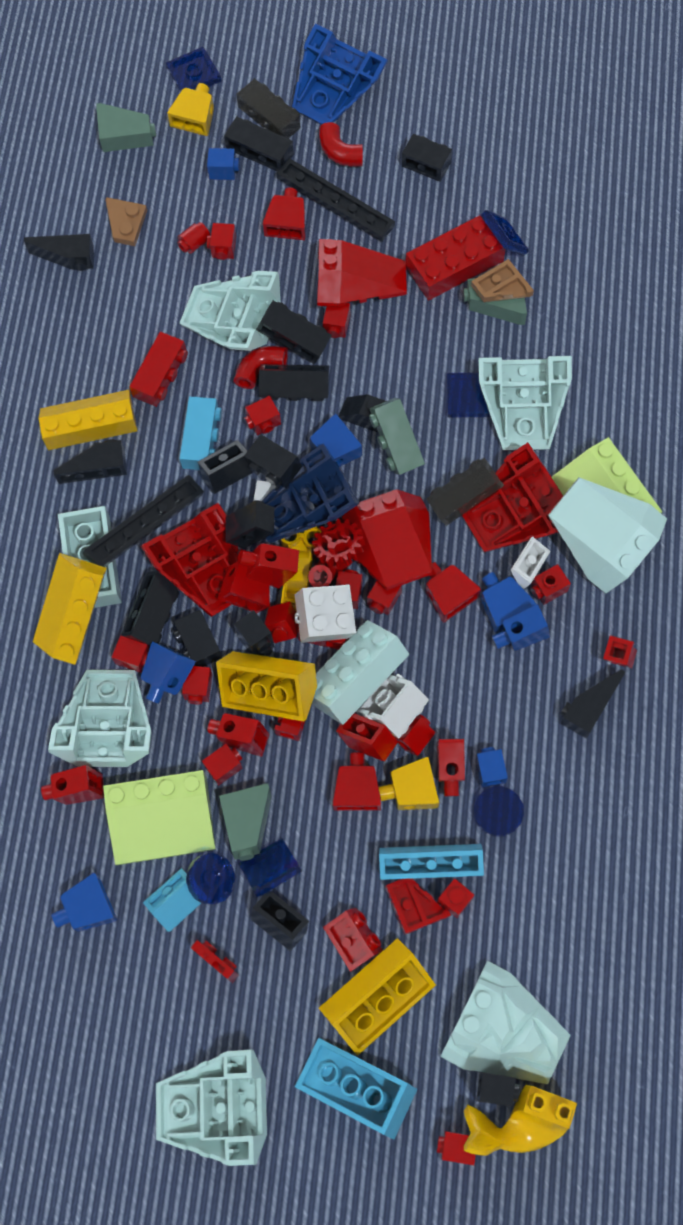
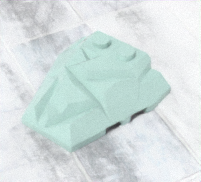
(506, 1031)

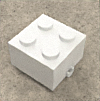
(325, 613)
(394, 704)

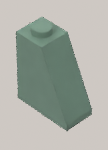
(123, 128)
(509, 310)
(246, 819)

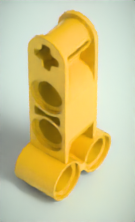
(306, 553)

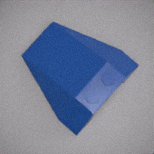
(333, 76)

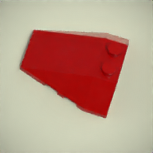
(356, 273)
(518, 507)
(394, 536)
(196, 558)

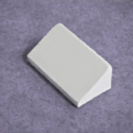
(529, 562)

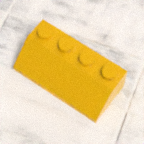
(87, 420)
(68, 608)
(266, 685)
(377, 996)

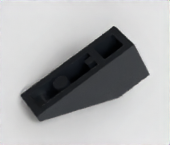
(69, 251)
(97, 462)
(589, 705)

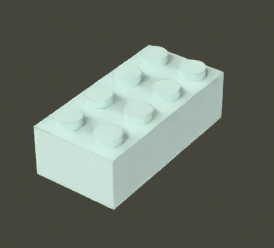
(79, 531)
(357, 671)

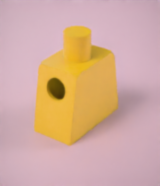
(192, 110)
(412, 787)

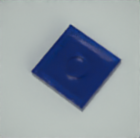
(193, 69)
(504, 233)
(465, 396)
(270, 867)

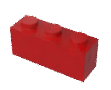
(158, 369)

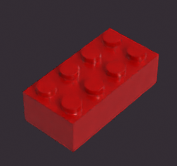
(454, 257)

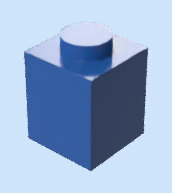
(222, 164)
(491, 767)

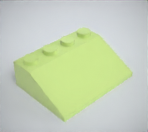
(604, 467)
(159, 817)

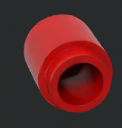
(193, 237)

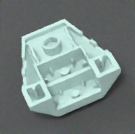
(232, 309)
(525, 398)
(606, 531)
(103, 722)
(216, 1109)

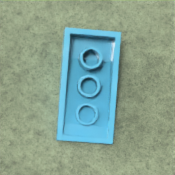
(356, 1088)

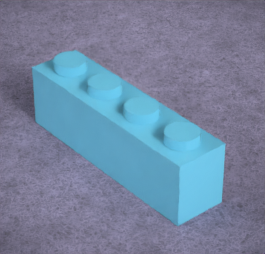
(431, 861)

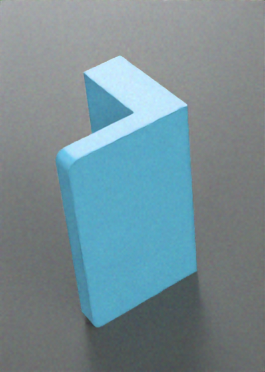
(172, 901)

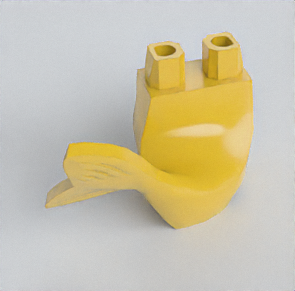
(533, 1124)

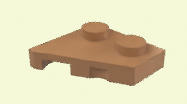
(125, 220)
(502, 283)

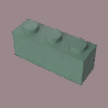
(396, 436)

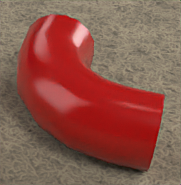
(336, 149)
(248, 369)
(322, 575)

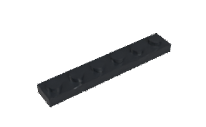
(336, 199)
(143, 522)

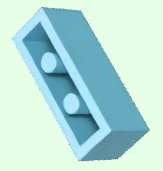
(199, 431)

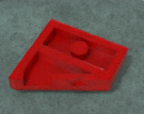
(414, 906)
(223, 966)

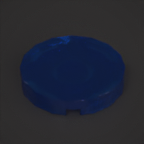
(498, 811)
(210, 878)

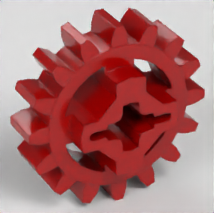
(338, 543)

